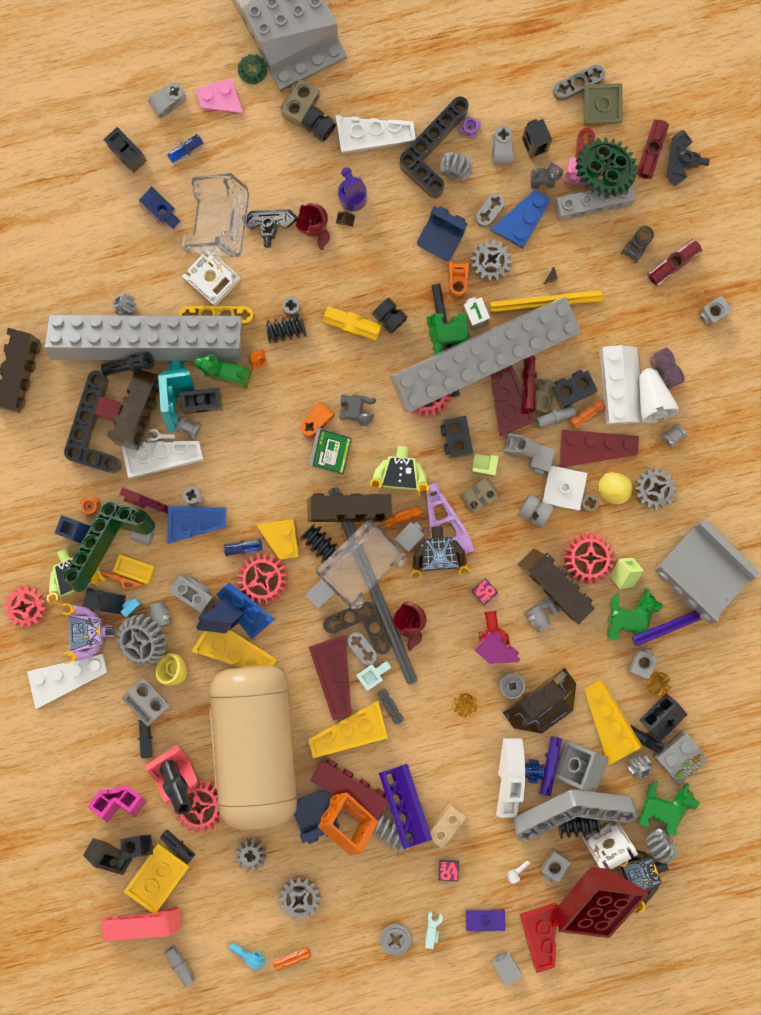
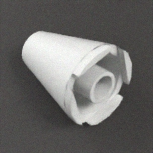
(655, 398)

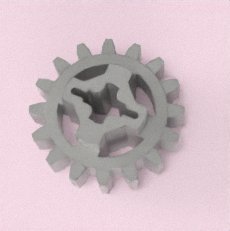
(487, 254)
(659, 494)
(294, 892)

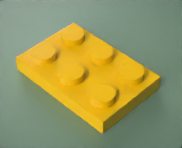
(156, 878)

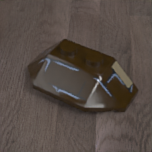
(544, 704)

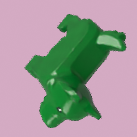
(447, 334)
(223, 371)
(631, 620)
(665, 811)

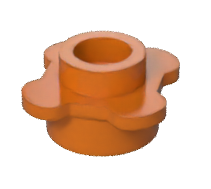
(257, 359)
(86, 511)

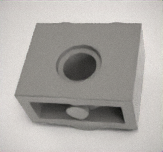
(192, 592)

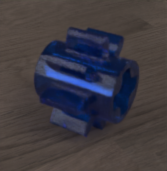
(534, 771)

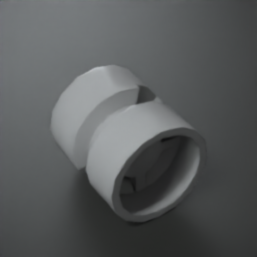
(535, 511)
(511, 685)

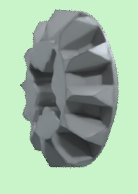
(395, 949)

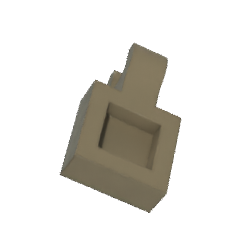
(542, 396)

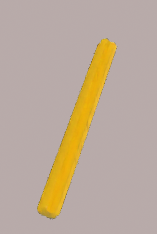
(536, 302)

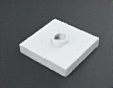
(564, 488)

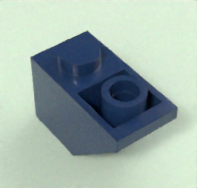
(72, 529)
(220, 618)

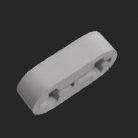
(486, 208)
(358, 651)

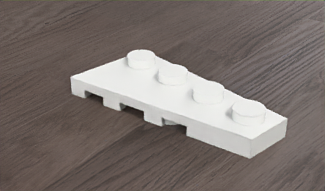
(368, 134)
(160, 457)
(59, 679)

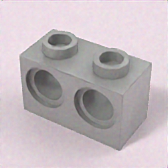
(142, 705)

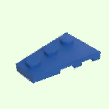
(522, 219)
(194, 520)
(254, 617)

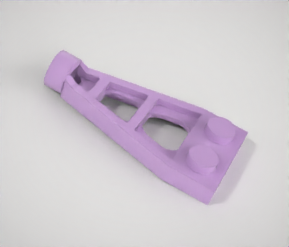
(461, 533)

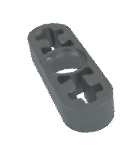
(581, 75)

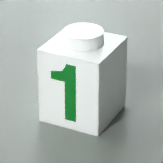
(476, 312)

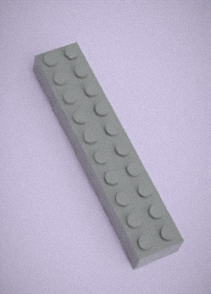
(127, 335)
(484, 354)

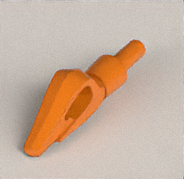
(122, 580)

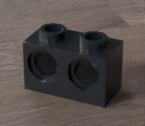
(536, 138)
(125, 149)
(576, 393)
(462, 437)

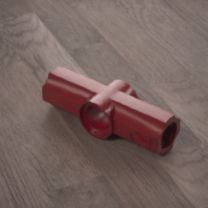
(656, 139)
(682, 255)

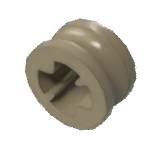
(587, 508)

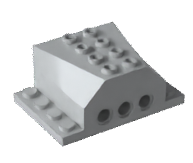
(293, 37)

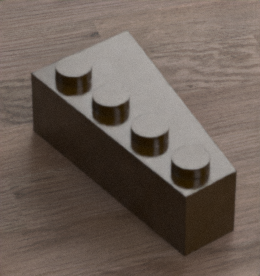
(135, 410)
(349, 508)
(556, 585)

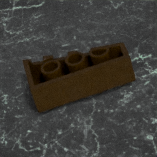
(17, 369)

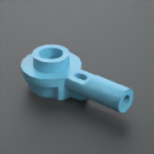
(253, 959)

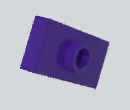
(485, 920)

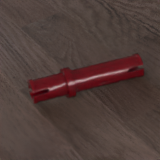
(529, 375)

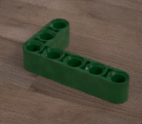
(99, 538)

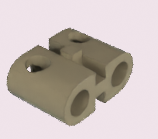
(480, 495)

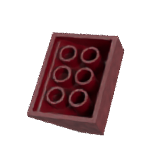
(598, 904)

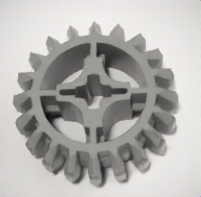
(141, 640)

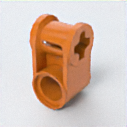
(458, 276)
(318, 417)

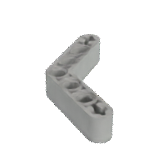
(572, 805)

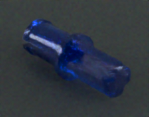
(185, 148)
(243, 547)

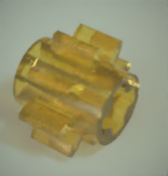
(658, 683)
(465, 705)

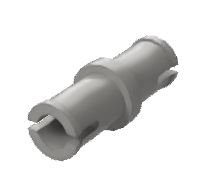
(555, 416)
(179, 965)

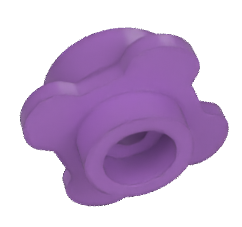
(468, 121)

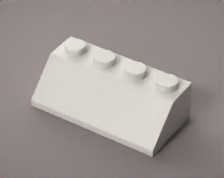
(620, 384)

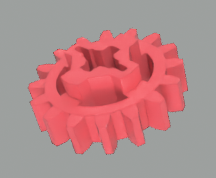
(27, 613)

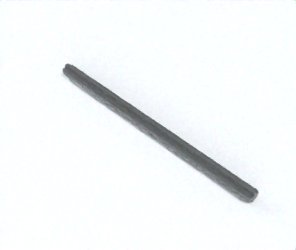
(385, 615)

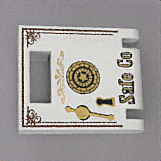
(208, 274)
(610, 845)

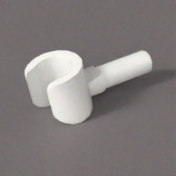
(157, 435)
(513, 874)

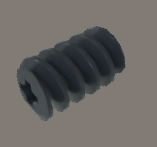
(285, 328)
(319, 542)
(579, 825)

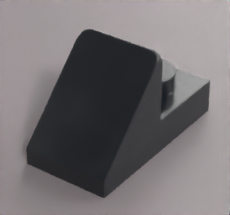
(104, 601)

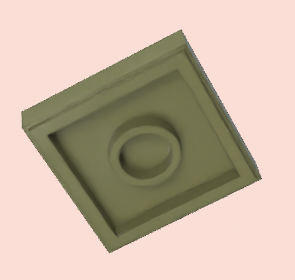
(602, 103)

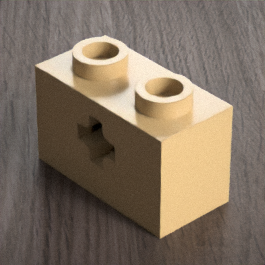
(446, 825)

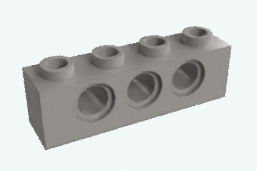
(590, 203)

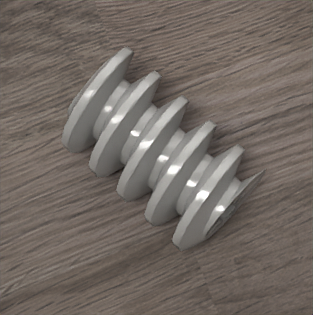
(390, 833)

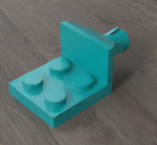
(170, 385)

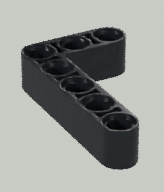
(430, 144)
(88, 427)

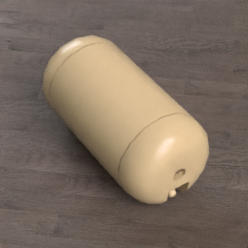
(253, 747)

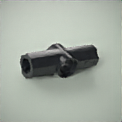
(175, 787)

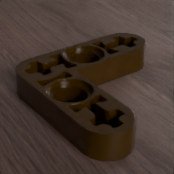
(367, 620)

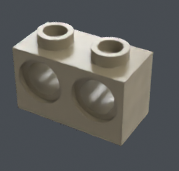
(304, 104)

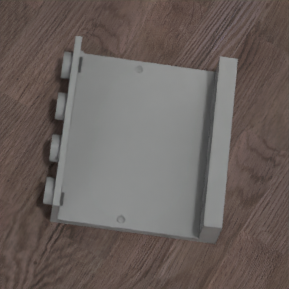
(706, 571)

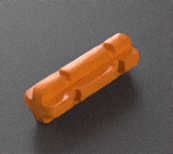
(587, 413)
(403, 516)
(291, 959)

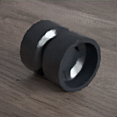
(318, 124)
(389, 315)

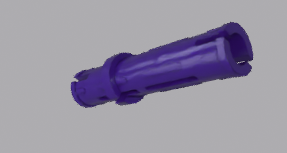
(550, 766)

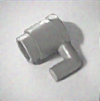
(159, 613)
(537, 615)

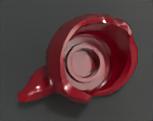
(313, 222)
(410, 621)

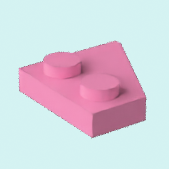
(219, 97)

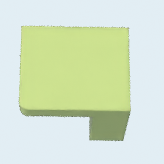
(485, 465)
(626, 573)

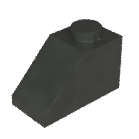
(106, 857)

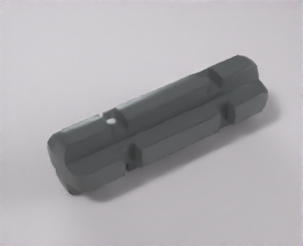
(390, 706)

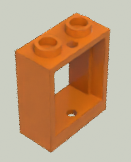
(361, 836)

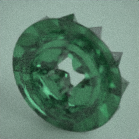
(252, 77)

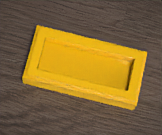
(134, 569)

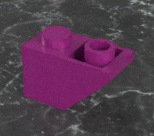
(495, 651)

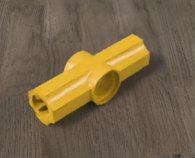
(352, 323)

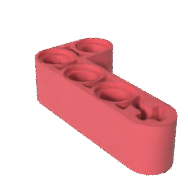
(141, 925)

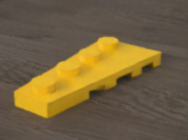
(232, 649)
(612, 726)
(357, 730)

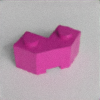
(109, 801)

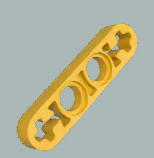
(217, 311)

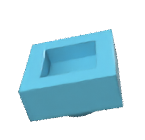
(131, 606)

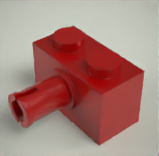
(492, 626)

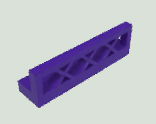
(408, 805)

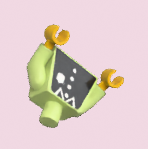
(400, 473)
(57, 585)

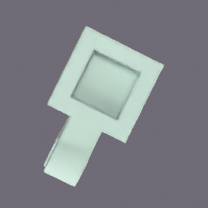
(372, 676)
(431, 933)

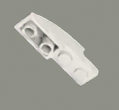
(512, 777)

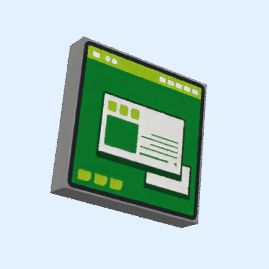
(330, 451)

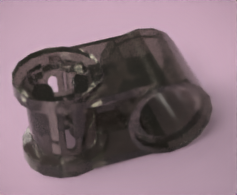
(636, 246)

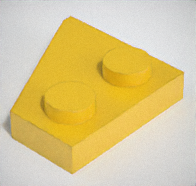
(281, 538)

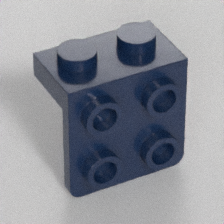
(442, 233)
(309, 815)

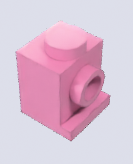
(570, 176)

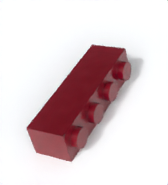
(343, 781)

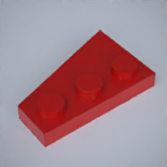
(539, 931)

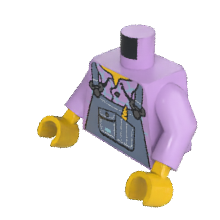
(85, 632)

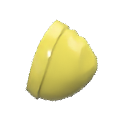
(615, 488)
(171, 670)

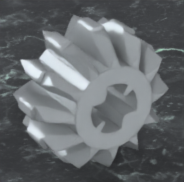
(456, 166)
(661, 846)
(244, 858)

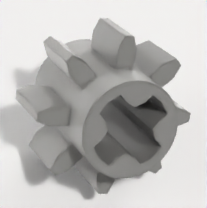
(124, 304)
(640, 766)

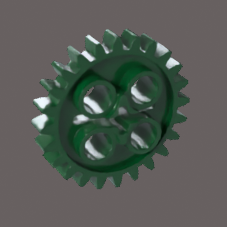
(621, 176)

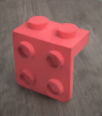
(184, 766)

